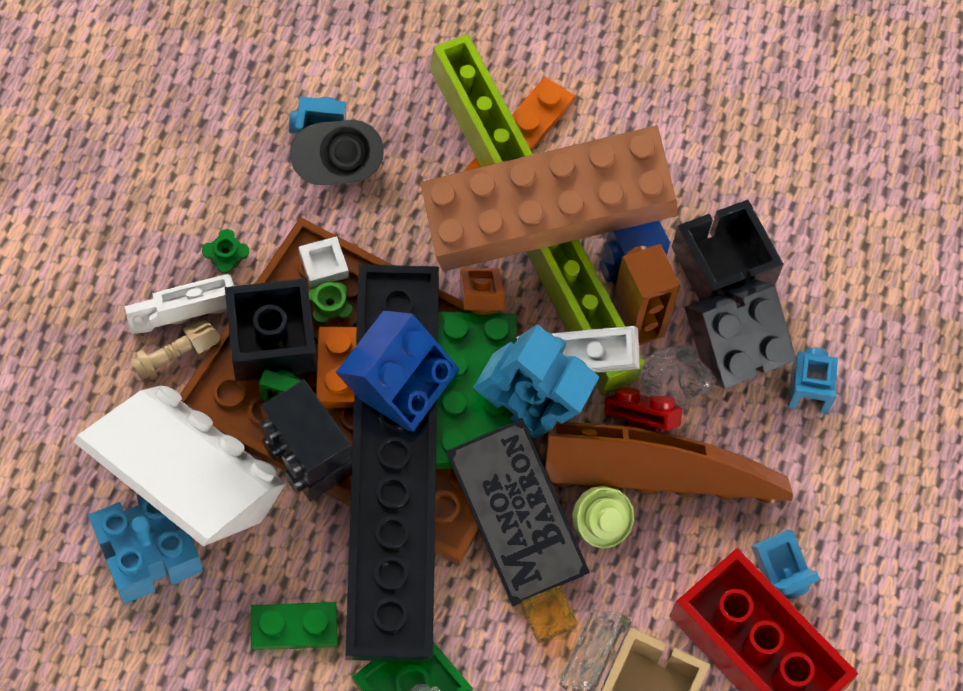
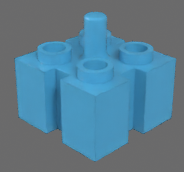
(537, 381)
(143, 548)

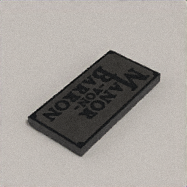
(517, 512)

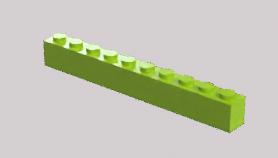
(496, 139)

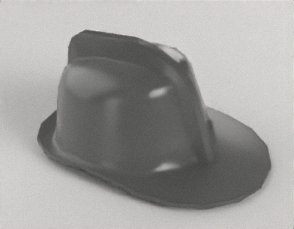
(336, 152)

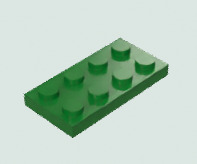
(461, 410)

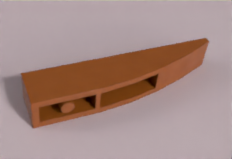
(654, 463)

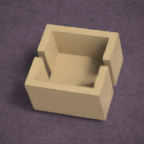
(639, 668)

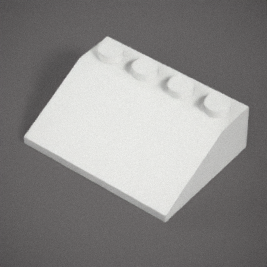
(183, 465)

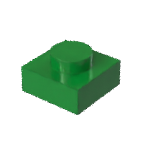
(274, 383)

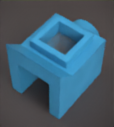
(813, 378)

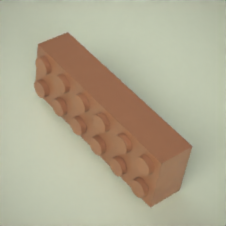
(549, 198)

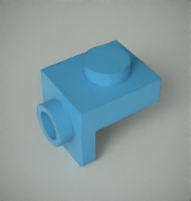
(316, 111)
(784, 564)

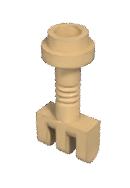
(198, 336)

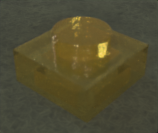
(549, 614)

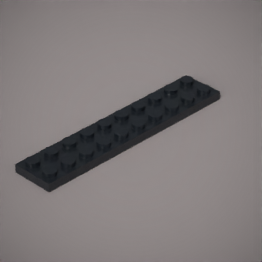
(392, 495)

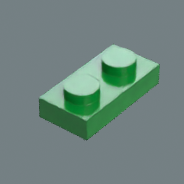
(293, 626)

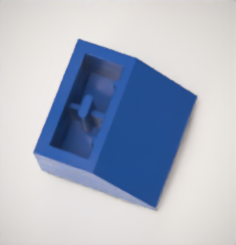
(398, 369)

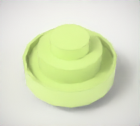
(603, 517)

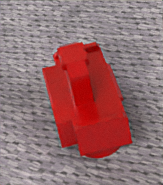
(644, 411)

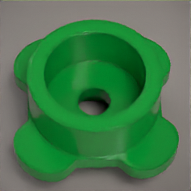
(225, 261)

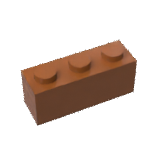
(646, 291)

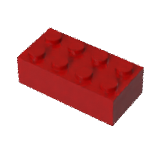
(757, 632)

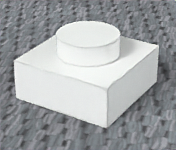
(323, 262)

